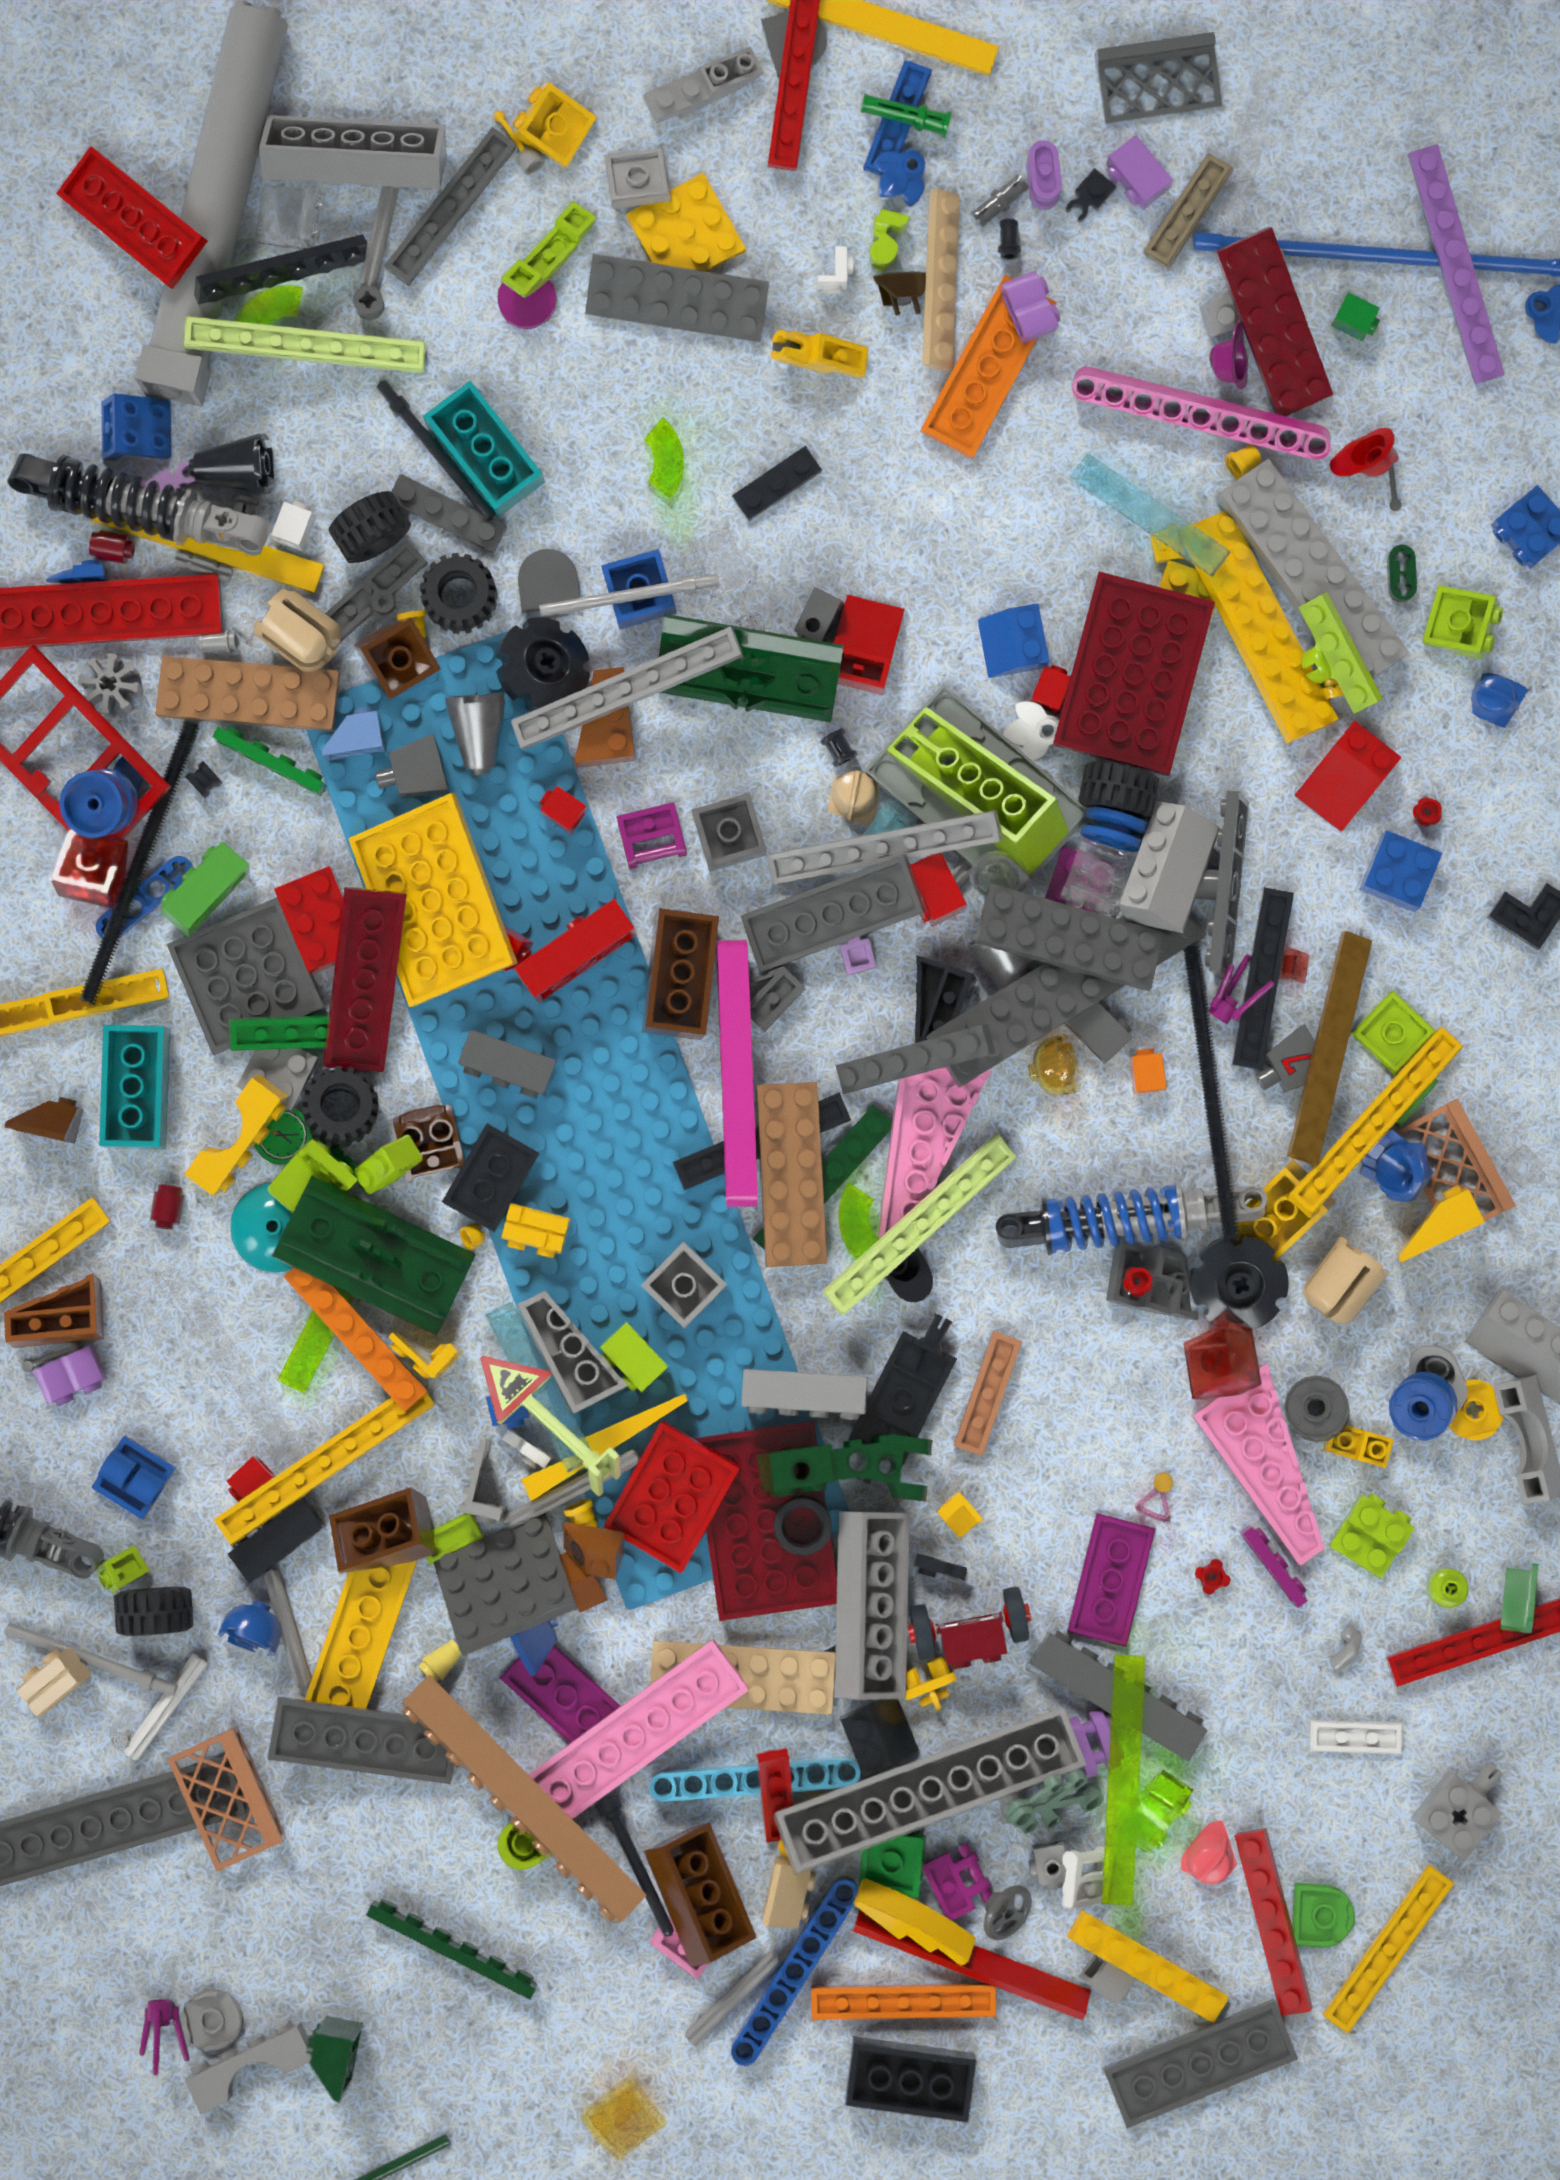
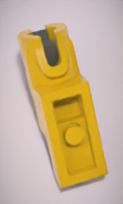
(820, 353)

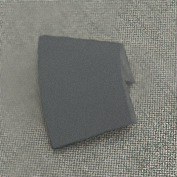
(1165, 1268)

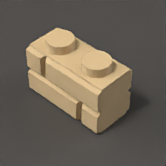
(53, 1681)

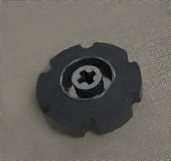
(537, 645)
(1231, 1261)

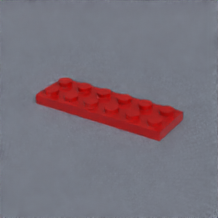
(132, 217)

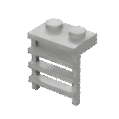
(485, 1511)

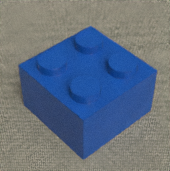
(638, 572)
(1400, 871)

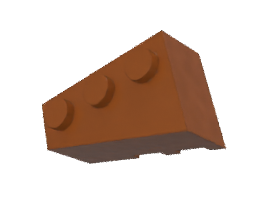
(606, 738)
(58, 1318)

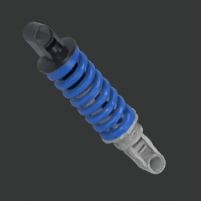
(1129, 1217)

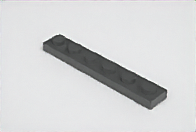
(450, 206)
(916, 1058)

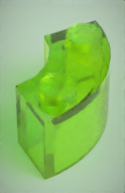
(270, 304)
(669, 463)
(854, 1221)
(1158, 1807)

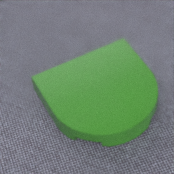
(1321, 1915)

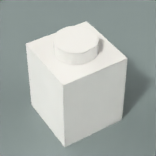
(293, 525)

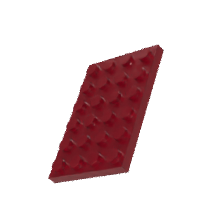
(1133, 673)
(747, 1561)

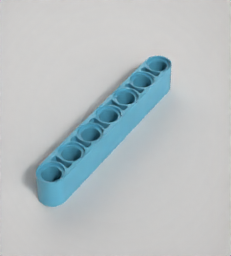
(741, 1787)

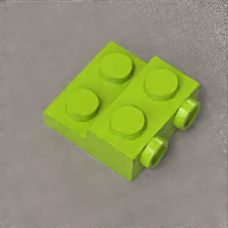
(1463, 622)
(1372, 1534)

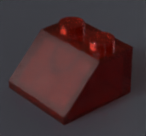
(91, 869)
(1222, 1362)

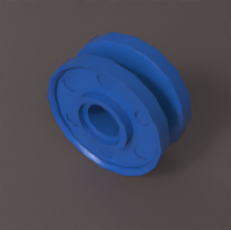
(1113, 829)
(1410, 1418)

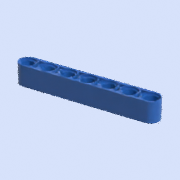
(793, 1985)

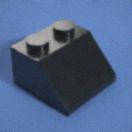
(879, 1735)

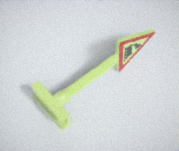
(513, 1386)

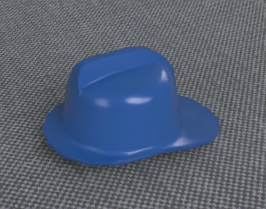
(1496, 698)

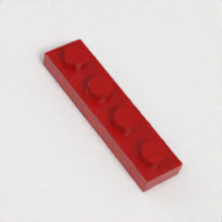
(774, 1788)

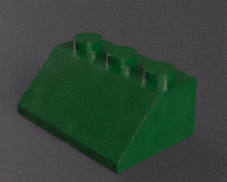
(334, 2054)

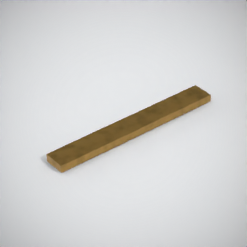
(1329, 1048)

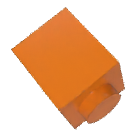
(1147, 1071)

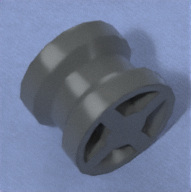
(370, 309)

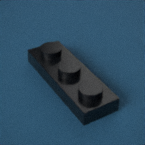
(777, 483)

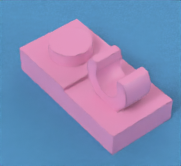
(673, 1949)

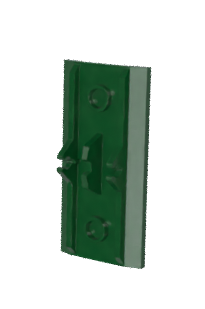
(774, 675)
(373, 1255)

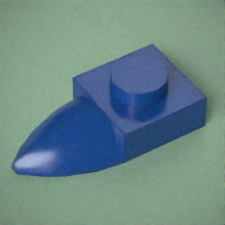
(86, 572)

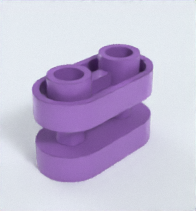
(1044, 175)
(1099, 1726)

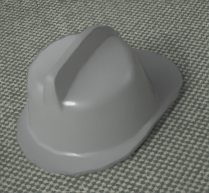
(1442, 1363)

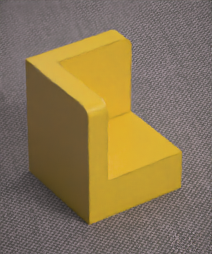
(959, 1514)

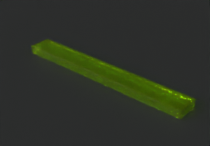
(1123, 1779)

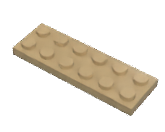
(776, 1676)

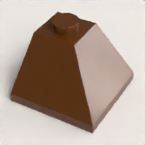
(397, 657)
(50, 1120)

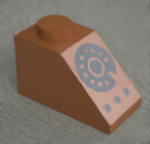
(594, 1549)

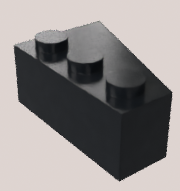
(940, 995)

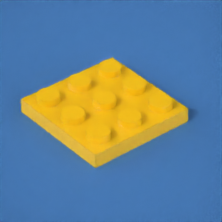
(688, 229)

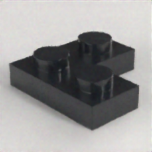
(1528, 923)

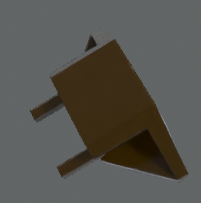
(901, 288)

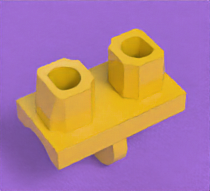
(940, 1677)

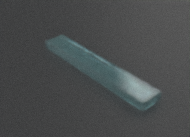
(1150, 514)
(522, 1350)

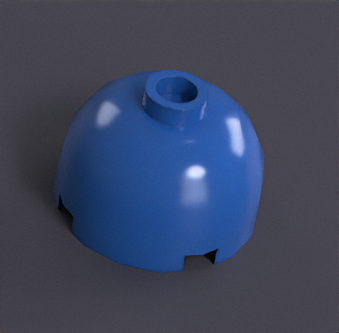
(252, 1627)

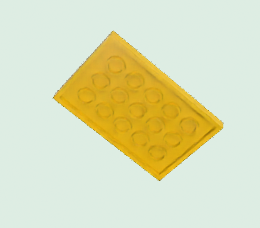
(450, 913)

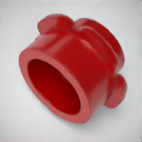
(1435, 811)
(1143, 1276)

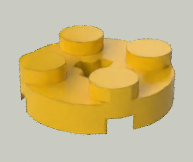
(1487, 1420)

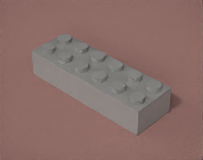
(353, 152)
(872, 1605)

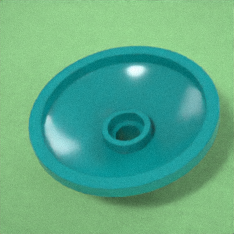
(251, 1231)

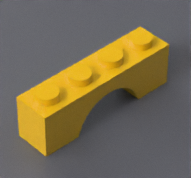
(258, 1106)

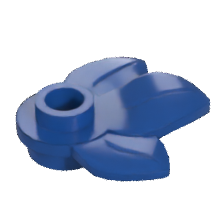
(898, 178)
(1547, 321)

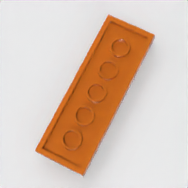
(979, 380)

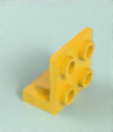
(442, 1356)

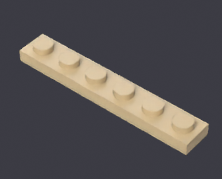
(941, 280)

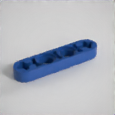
(143, 896)

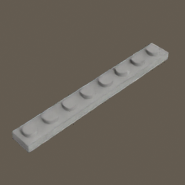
(627, 688)
(884, 846)

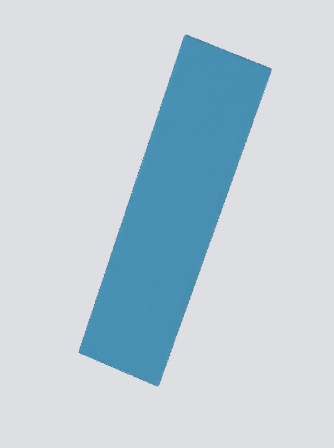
(613, 1106)

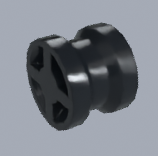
(204, 779)

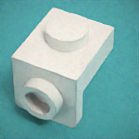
(843, 267)

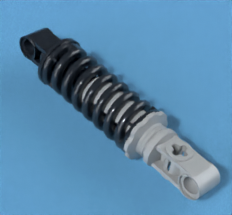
(133, 505)

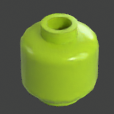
(1439, 1581)

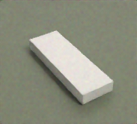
(1356, 1737)

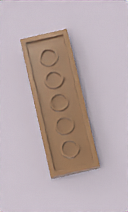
(247, 693)
(791, 1174)

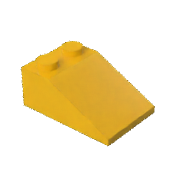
(1283, 1220)
(1446, 1220)

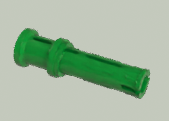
(919, 117)

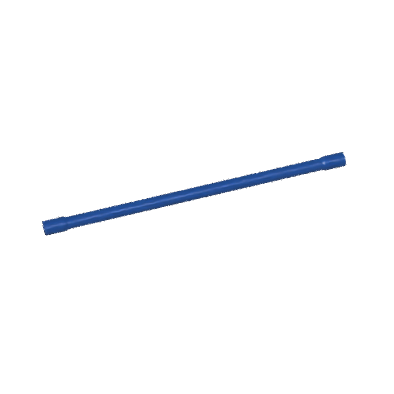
(1213, 242)

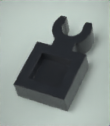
(1092, 192)
(931, 1566)

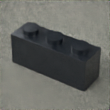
(275, 1540)

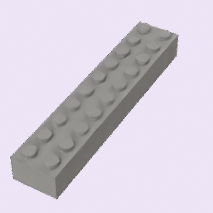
(928, 1790)

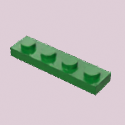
(259, 753)
(277, 1033)

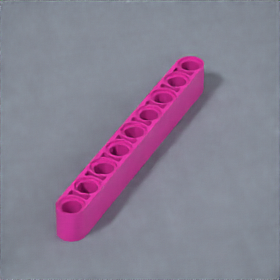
(1212, 423)
(736, 1073)

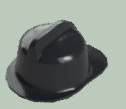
(912, 1278)

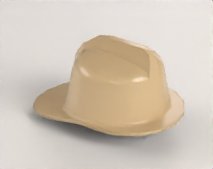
(854, 797)

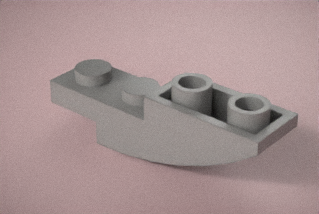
(704, 87)

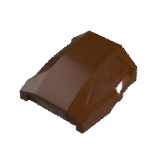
(438, 1148)

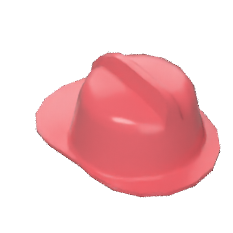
(1210, 1855)

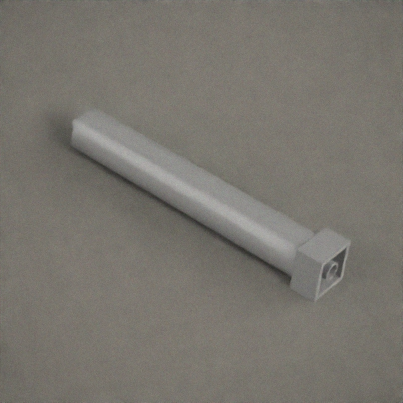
(216, 194)

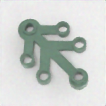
(1053, 1796)

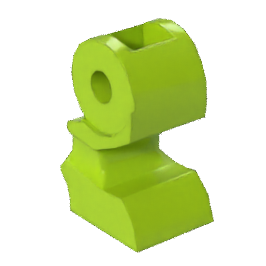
(884, 249)

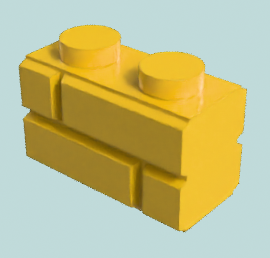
(535, 1229)

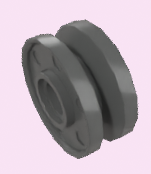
(1313, 1390)

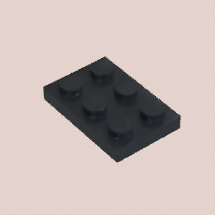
(490, 1177)

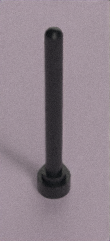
(611, 1811)

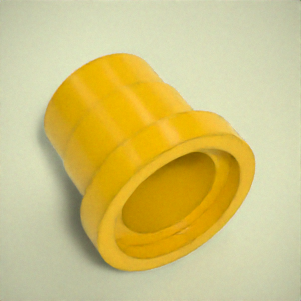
(1242, 461)
(418, 618)
(581, 1513)

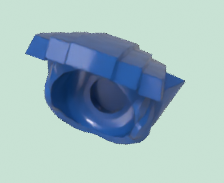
(1398, 1167)

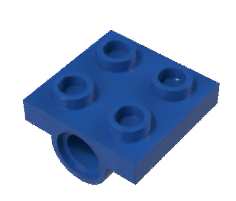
(133, 1477)

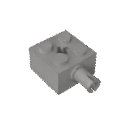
(1469, 1800)

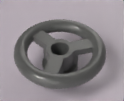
(1002, 1908)

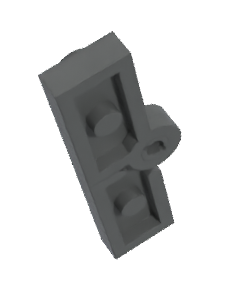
(377, 589)

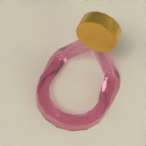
(1162, 1483)

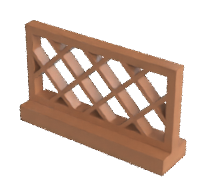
(1473, 1149)
(252, 1789)

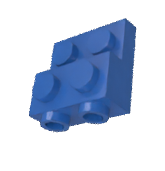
(1530, 527)

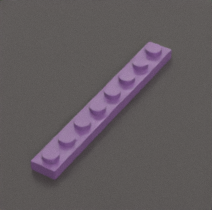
(1456, 264)

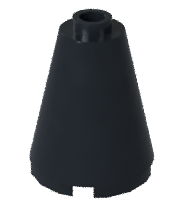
(236, 465)

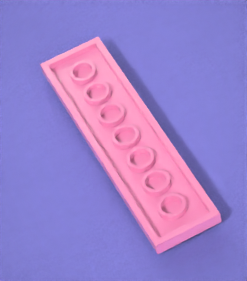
(640, 1729)

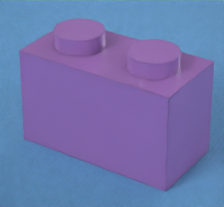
(1138, 173)

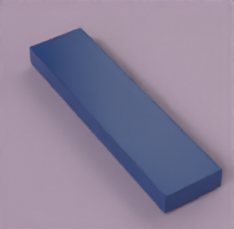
(893, 134)

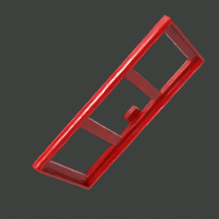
(38, 781)

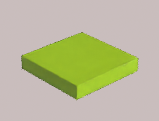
(1393, 1032)

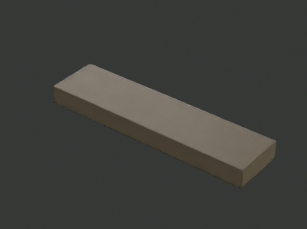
(1188, 211)

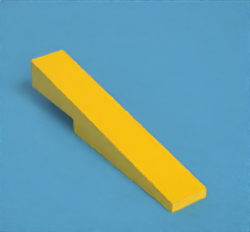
(66, 1006)
(547, 1478)

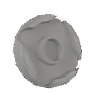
(214, 2010)

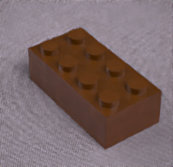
(680, 974)
(700, 1894)

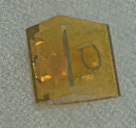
(623, 2117)

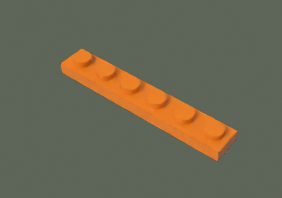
(359, 1338)
(903, 2001)

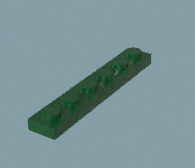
(849, 1154)
(441, 1942)

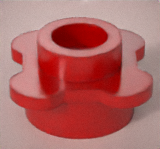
(1220, 1580)

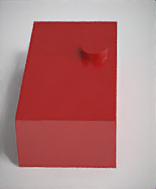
(576, 950)

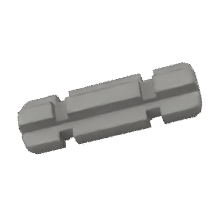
(203, 565)

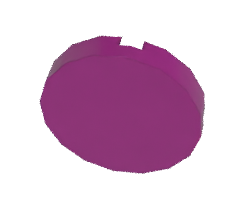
(528, 311)

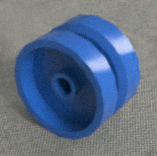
(98, 803)

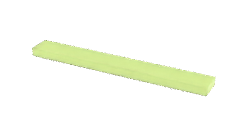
(304, 344)
(919, 1224)

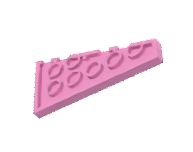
(923, 1134)
(1260, 1453)

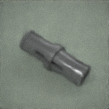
(1000, 200)

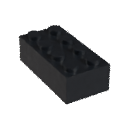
(910, 2079)

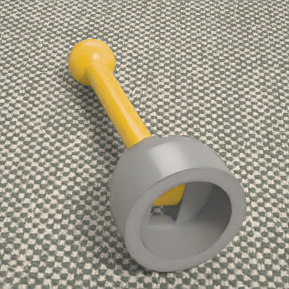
(529, 159)

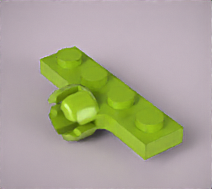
(1336, 654)

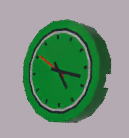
(285, 1138)

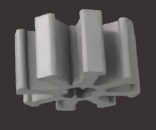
(113, 674)

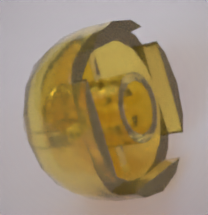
(1055, 1066)

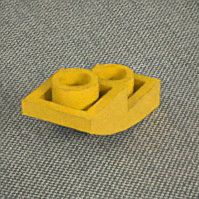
(1361, 1446)

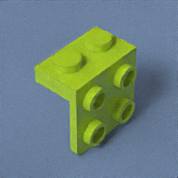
(310, 1160)

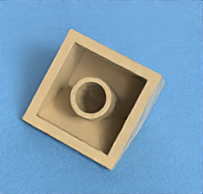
(786, 1896)

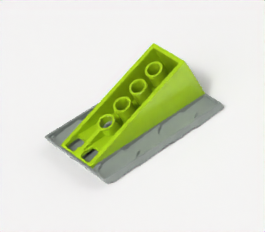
(959, 765)

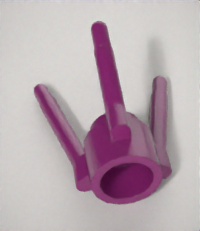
(1223, 1005)
(157, 2016)

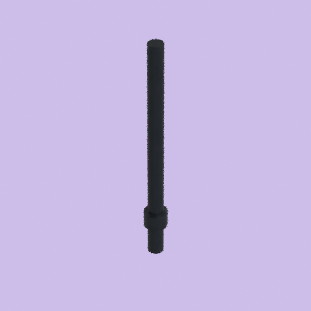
(400, 407)

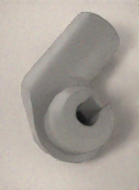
(1350, 1650)

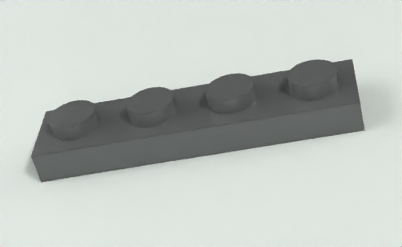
(448, 514)

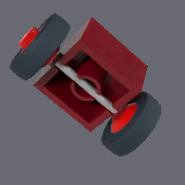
(971, 1637)

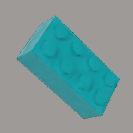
(484, 448)
(134, 1087)

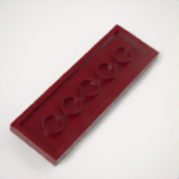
(1274, 322)
(364, 979)

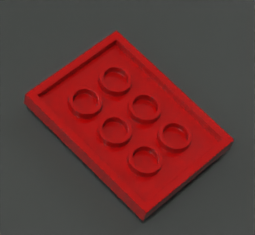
(672, 1496)

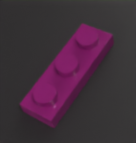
(1275, 1565)

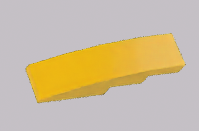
(912, 1918)

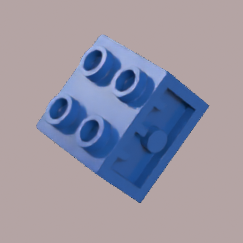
(135, 427)

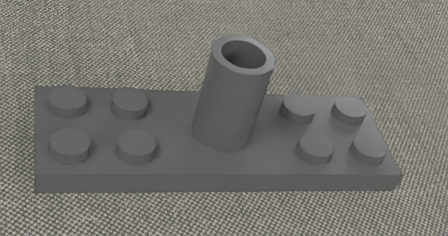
(1225, 883)

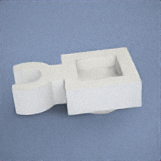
(533, 1455)

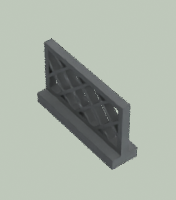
(1157, 51)

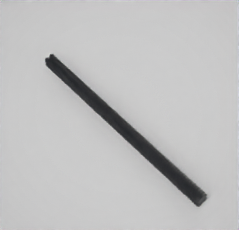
(138, 865)
(1209, 1087)

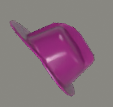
(1230, 359)

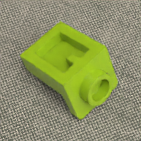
(122, 1569)

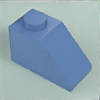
(356, 736)

